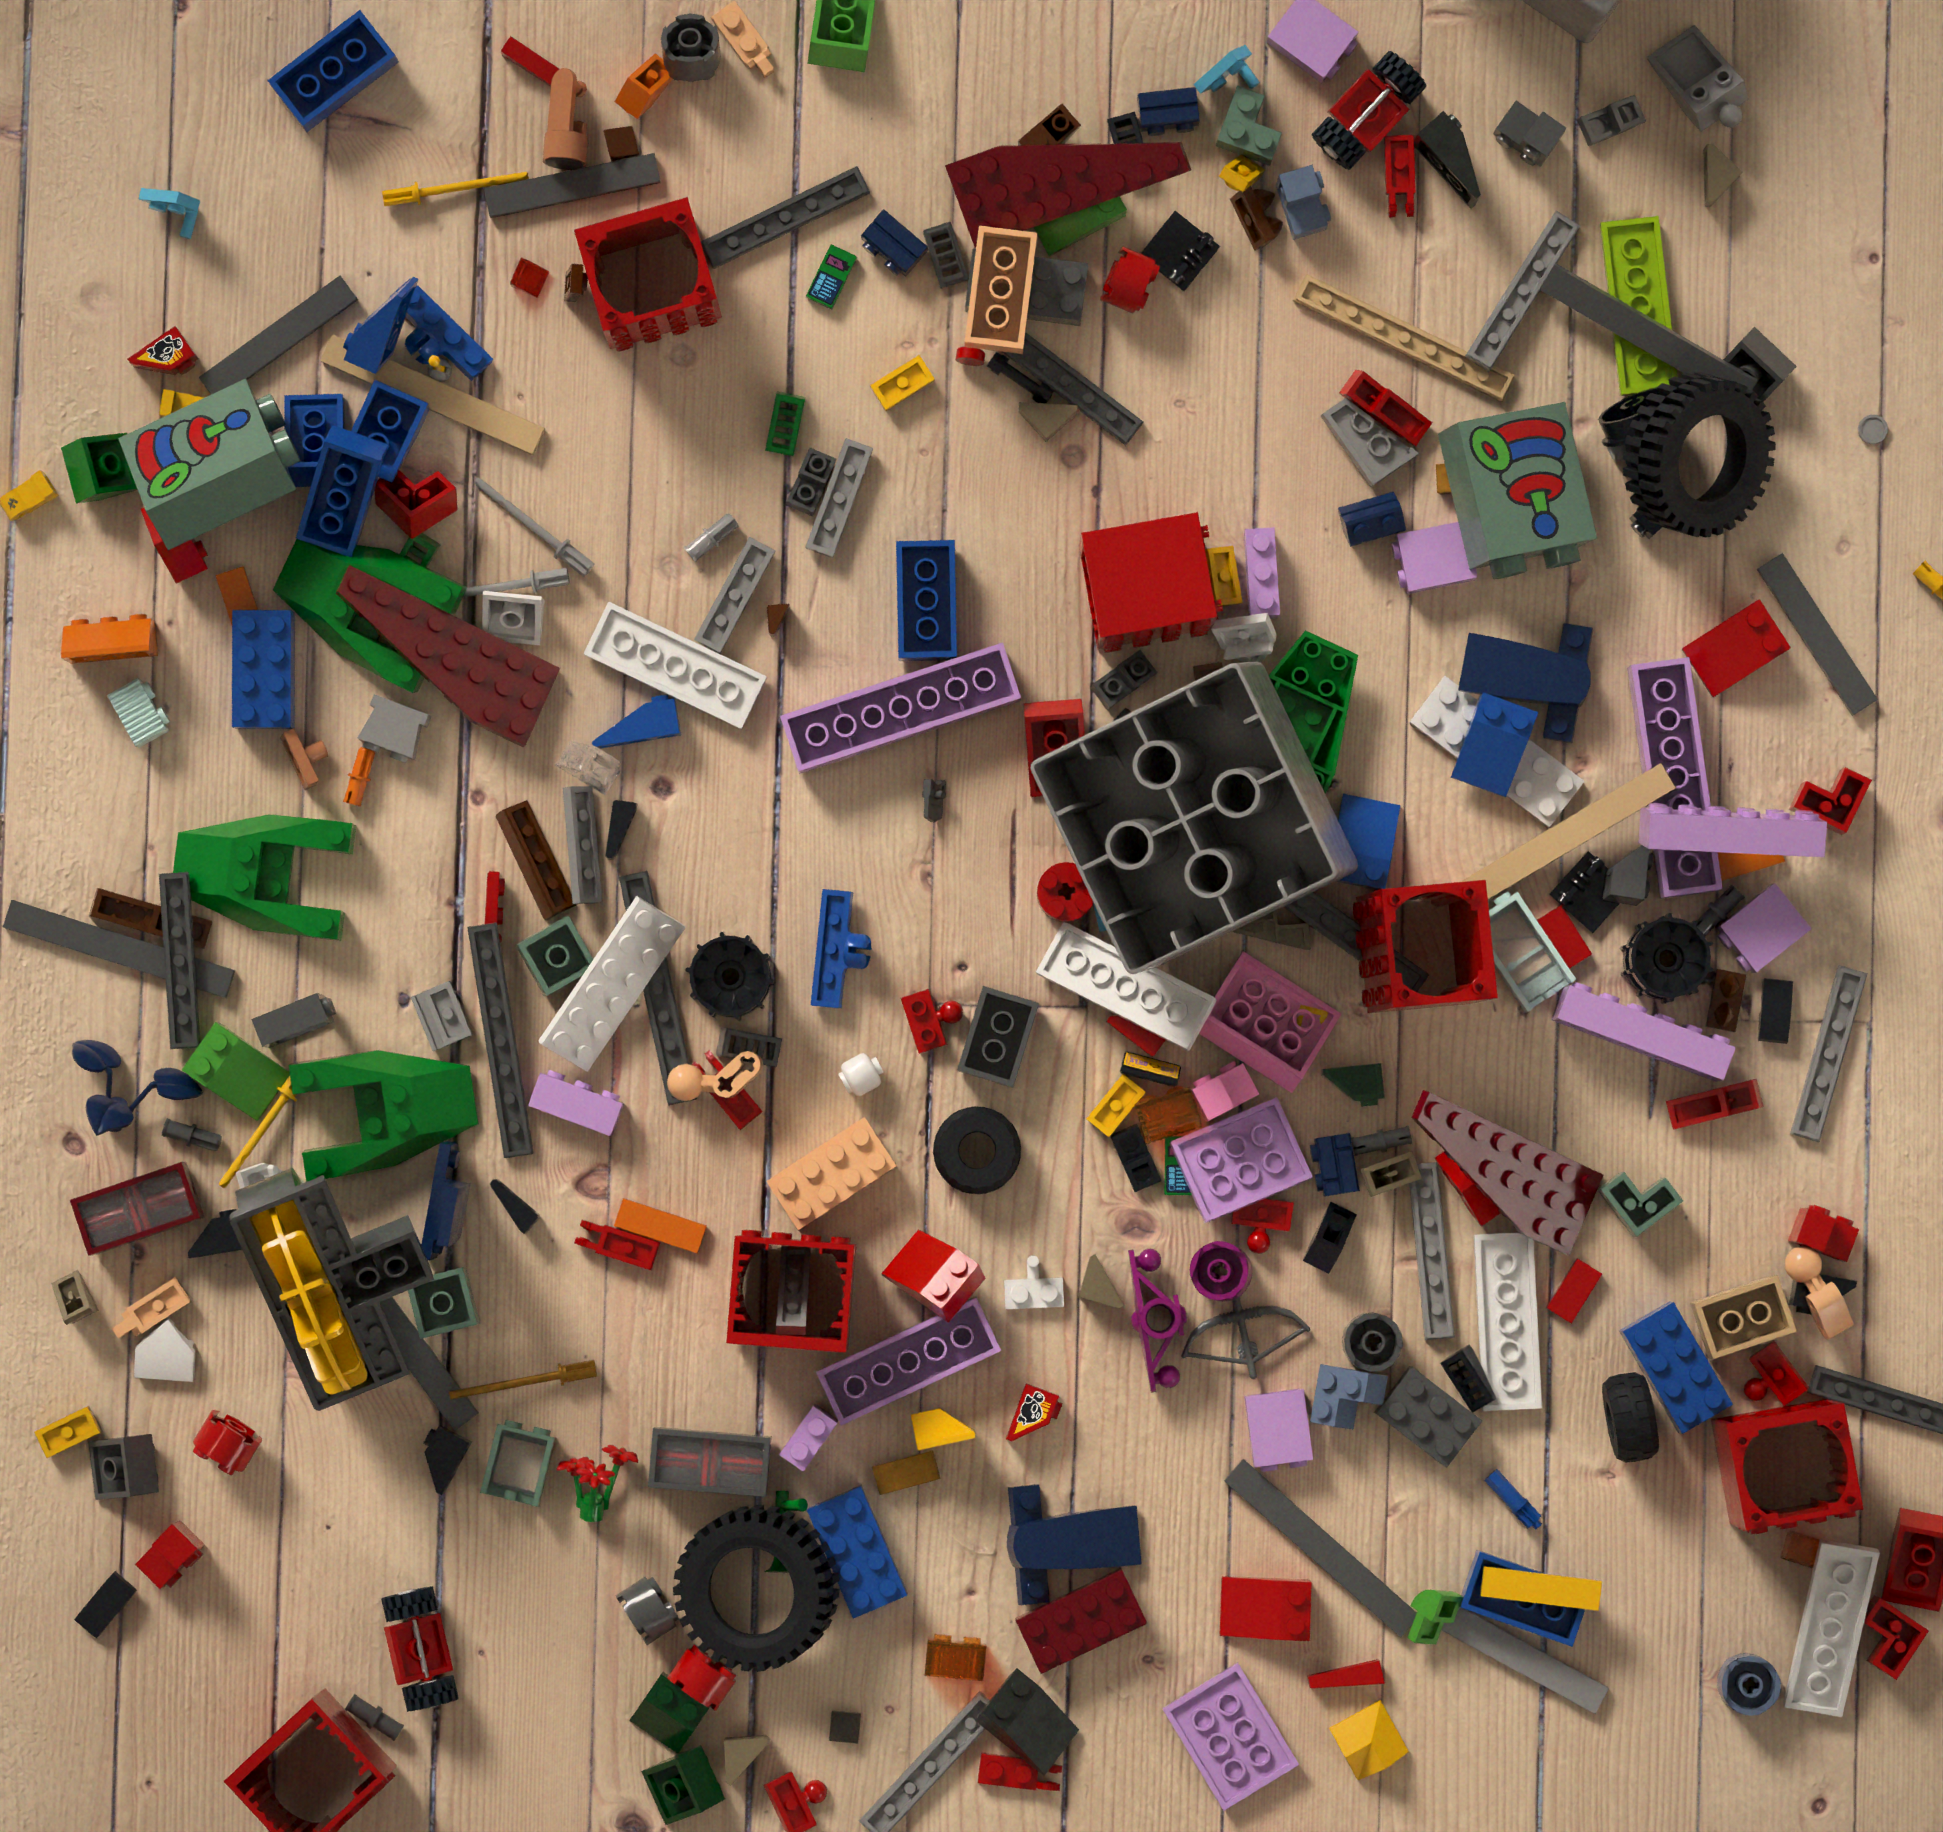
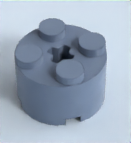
(1759, 1697)

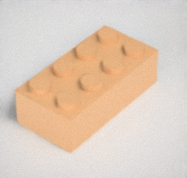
(1000, 289)
(831, 1173)

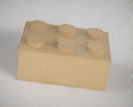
(1743, 1317)

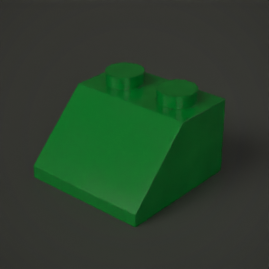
(97, 468)

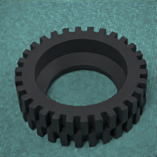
(1658, 447)
(801, 1558)

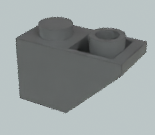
(1627, 879)

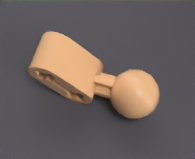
(687, 1081)
(1824, 1300)

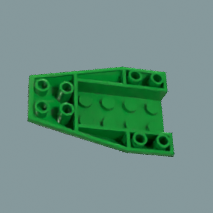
(1315, 692)

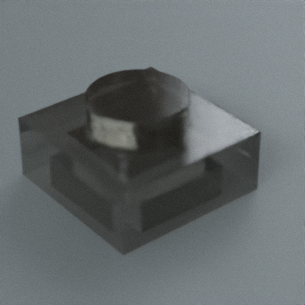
(845, 1726)

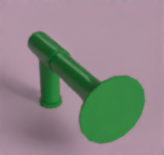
(782, 1501)

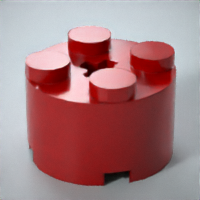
(1129, 280)
(1055, 905)
(226, 1442)
(702, 1678)

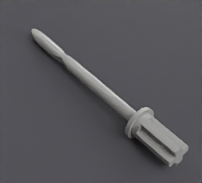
(563, 550)
(537, 580)

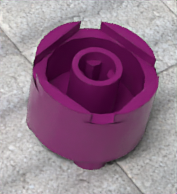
(1206, 1280)

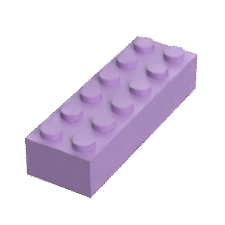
(1732, 831)
(1643, 1033)
(907, 1362)

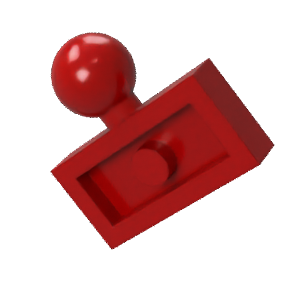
(926, 1020)
(1263, 1215)
(1776, 1373)
(792, 1803)

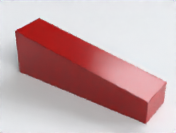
(529, 60)
(1354, 1675)

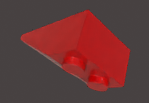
(1736, 648)
(1049, 728)
(935, 1274)
(1915, 1561)
(1265, 1608)

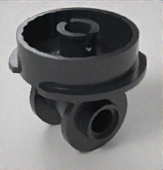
(1618, 417)

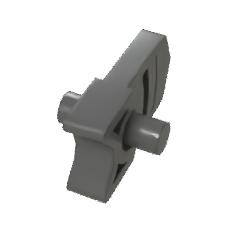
(933, 797)

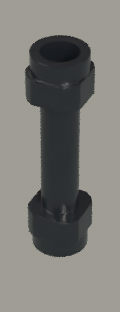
(999, 364)

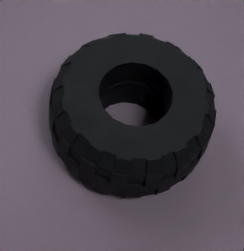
(983, 1179)
(1630, 1417)

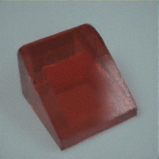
(529, 277)

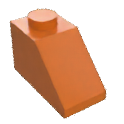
(644, 87)

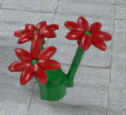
(592, 1504)

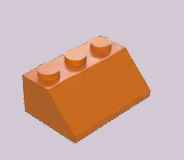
(109, 639)

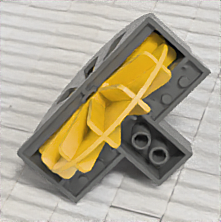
(327, 1284)

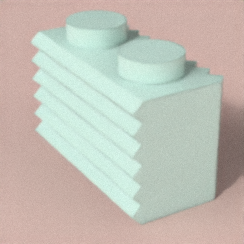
(138, 712)

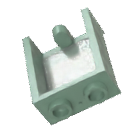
(518, 1463)

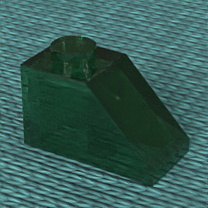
(1358, 1082)

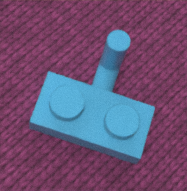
(1231, 64)
(174, 202)

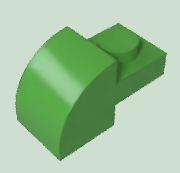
(1433, 1610)

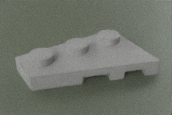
(1367, 443)

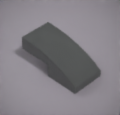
(1611, 120)

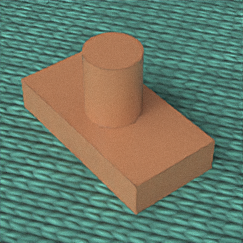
(303, 757)

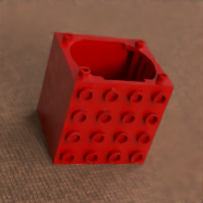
(634, 230)
(1148, 582)
(1470, 942)
(740, 1325)
(1732, 1438)
(251, 1778)

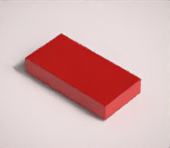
(1564, 936)
(1574, 1290)

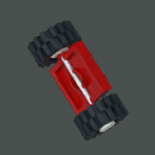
(1369, 110)
(419, 1649)

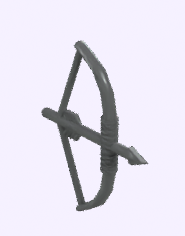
(1246, 1348)

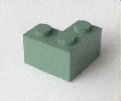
(1242, 134)
(1638, 1209)

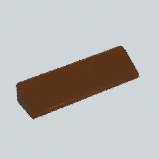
(535, 859)

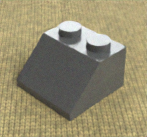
(1762, 361)
(123, 1466)

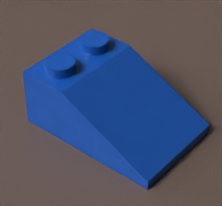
(377, 336)
(391, 419)
(308, 423)
(1494, 744)
(1371, 835)

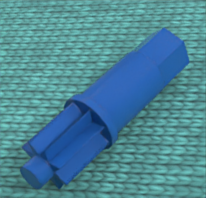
(1514, 1500)

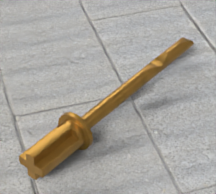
(565, 1373)

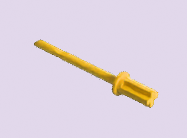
(413, 194)
(287, 1093)

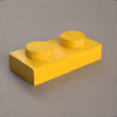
(1241, 173)
(902, 383)
(1224, 575)
(1115, 1105)
(67, 1432)

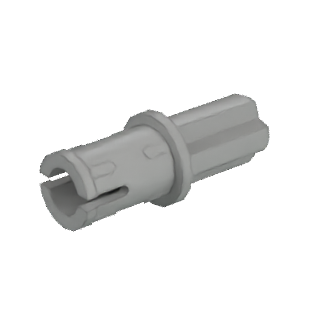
(711, 537)

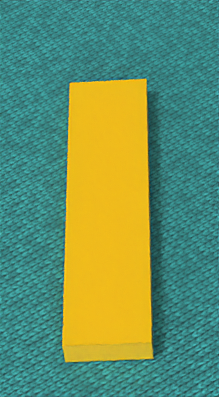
(1541, 1588)

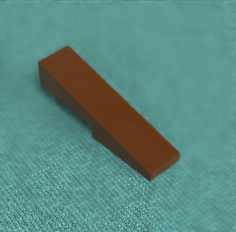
(140, 915)

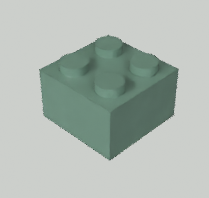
(555, 955)
(444, 1303)

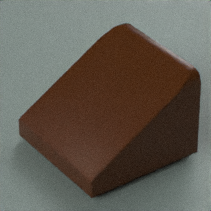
(621, 143)
(776, 616)

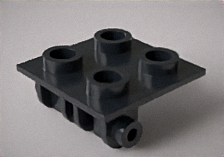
(1180, 250)
(1583, 890)

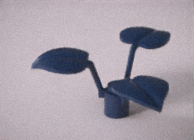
(113, 1113)

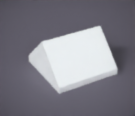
(513, 617)

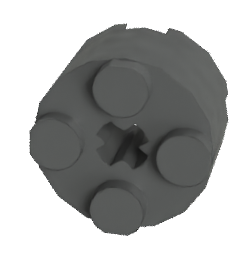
(690, 48)
(1386, 1350)
(647, 1610)

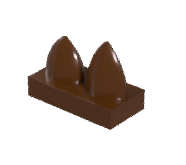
(1250, 210)
(1725, 1000)

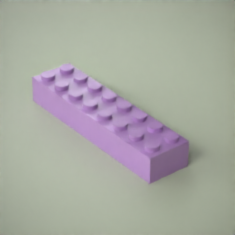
(900, 708)
(1671, 736)

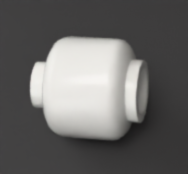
(861, 1074)

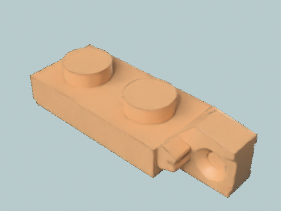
(743, 38)
(153, 1309)

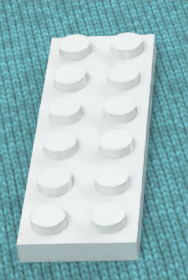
(675, 665)
(1540, 783)
(611, 984)
(1145, 998)
(1508, 1319)
(1831, 1627)

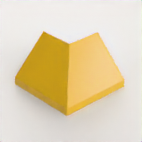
(939, 1428)
(1369, 1740)

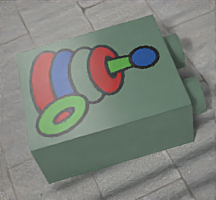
(210, 462)
(1518, 489)

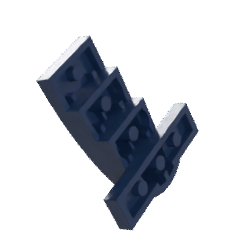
(1533, 675)
(446, 1203)
(1065, 1541)

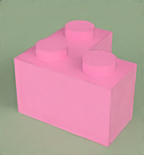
(1224, 1091)

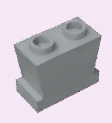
(393, 728)

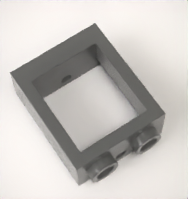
(294, 1020)

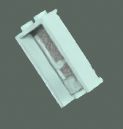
(1525, 953)

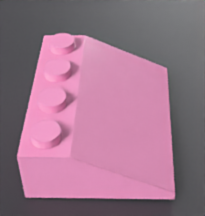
(1262, 1024)

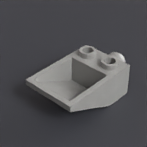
(1700, 80)

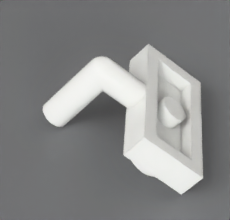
(1034, 1291)

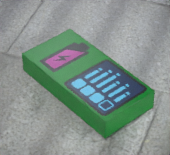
(831, 276)
(1174, 1180)

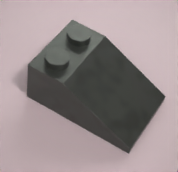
(1447, 152)
(1028, 1722)

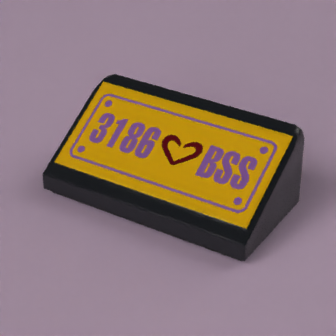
(1150, 1069)

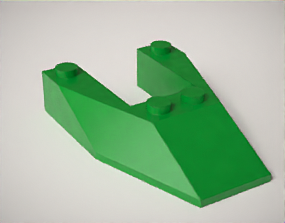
(310, 587)
(247, 868)
(400, 1104)

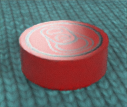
(970, 356)

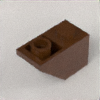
(1053, 129)

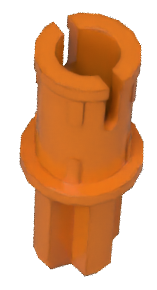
(359, 776)

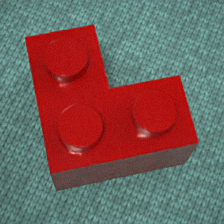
(416, 506)
(181, 560)
(1836, 806)
(1477, 1204)
(1824, 1233)
(169, 1554)
(1899, 1637)

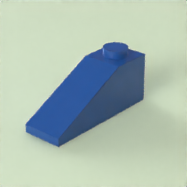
(649, 722)

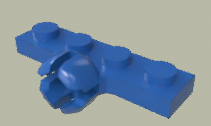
(440, 335)
(836, 949)

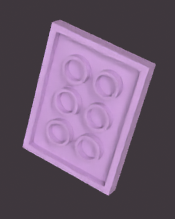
(1241, 1160)
(1230, 1736)

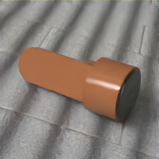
(565, 139)

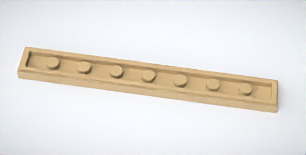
(1401, 337)
(443, 399)
(1575, 830)

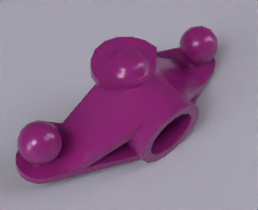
(1168, 1375)

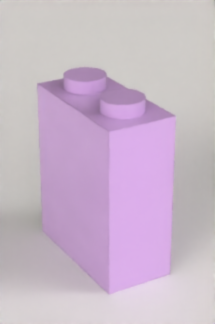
(1313, 38)
(1432, 558)
(1762, 929)
(1278, 1429)
(809, 1437)

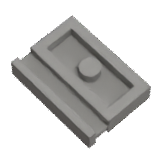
(441, 1016)

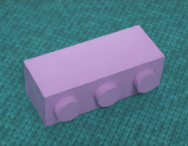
(1261, 571)
(576, 1102)

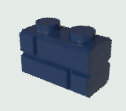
(1168, 111)
(894, 243)
(1372, 519)
(1335, 1164)

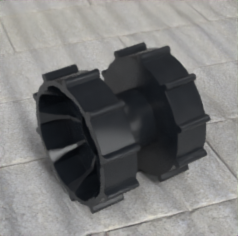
(1689, 952)
(708, 970)

